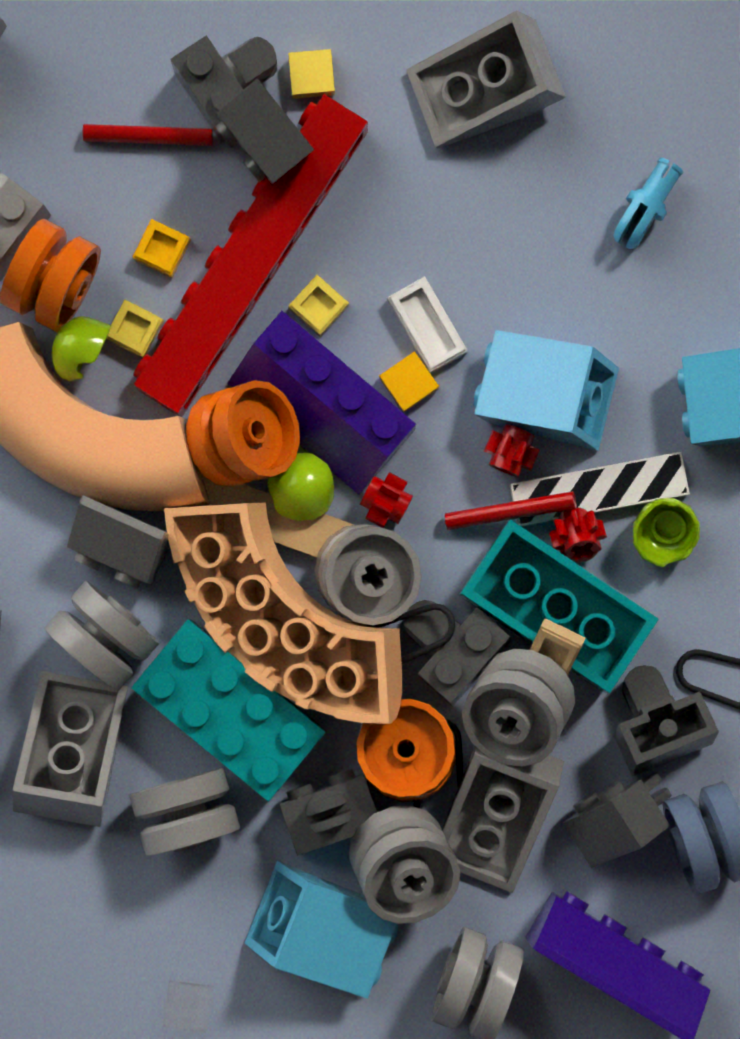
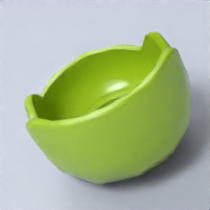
(76, 344)
(303, 489)
(665, 531)

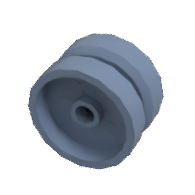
(705, 837)

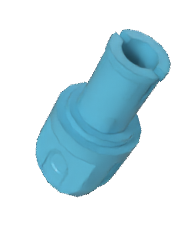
(648, 201)

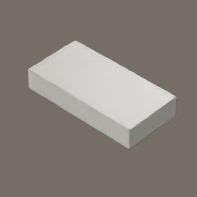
(427, 325)

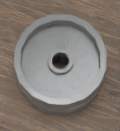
(393, 577)
(106, 630)
(518, 707)
(185, 814)
(404, 864)
(483, 986)

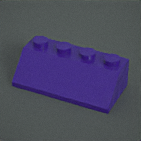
(335, 408)
(620, 966)

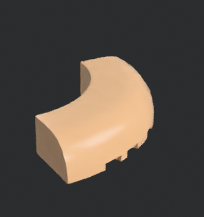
(84, 450)
(274, 624)

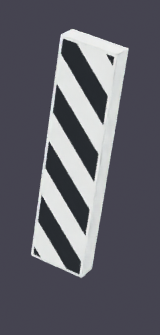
(609, 485)

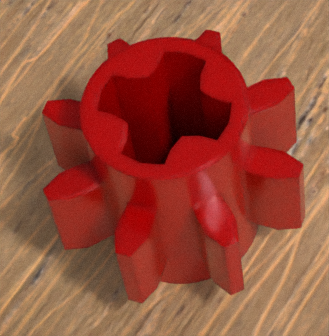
(511, 450)
(386, 500)
(578, 534)

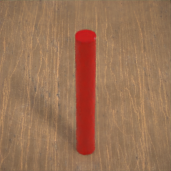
(147, 134)
(510, 510)

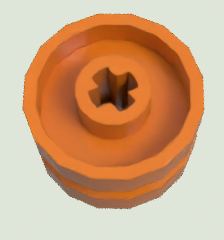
(50, 275)
(243, 434)
(414, 776)

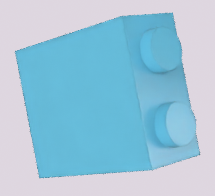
(546, 388)
(711, 397)
(320, 931)

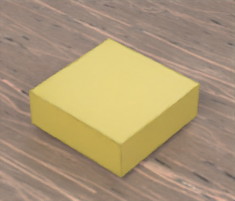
(311, 73)
(318, 305)
(134, 329)

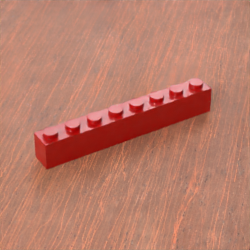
(248, 260)

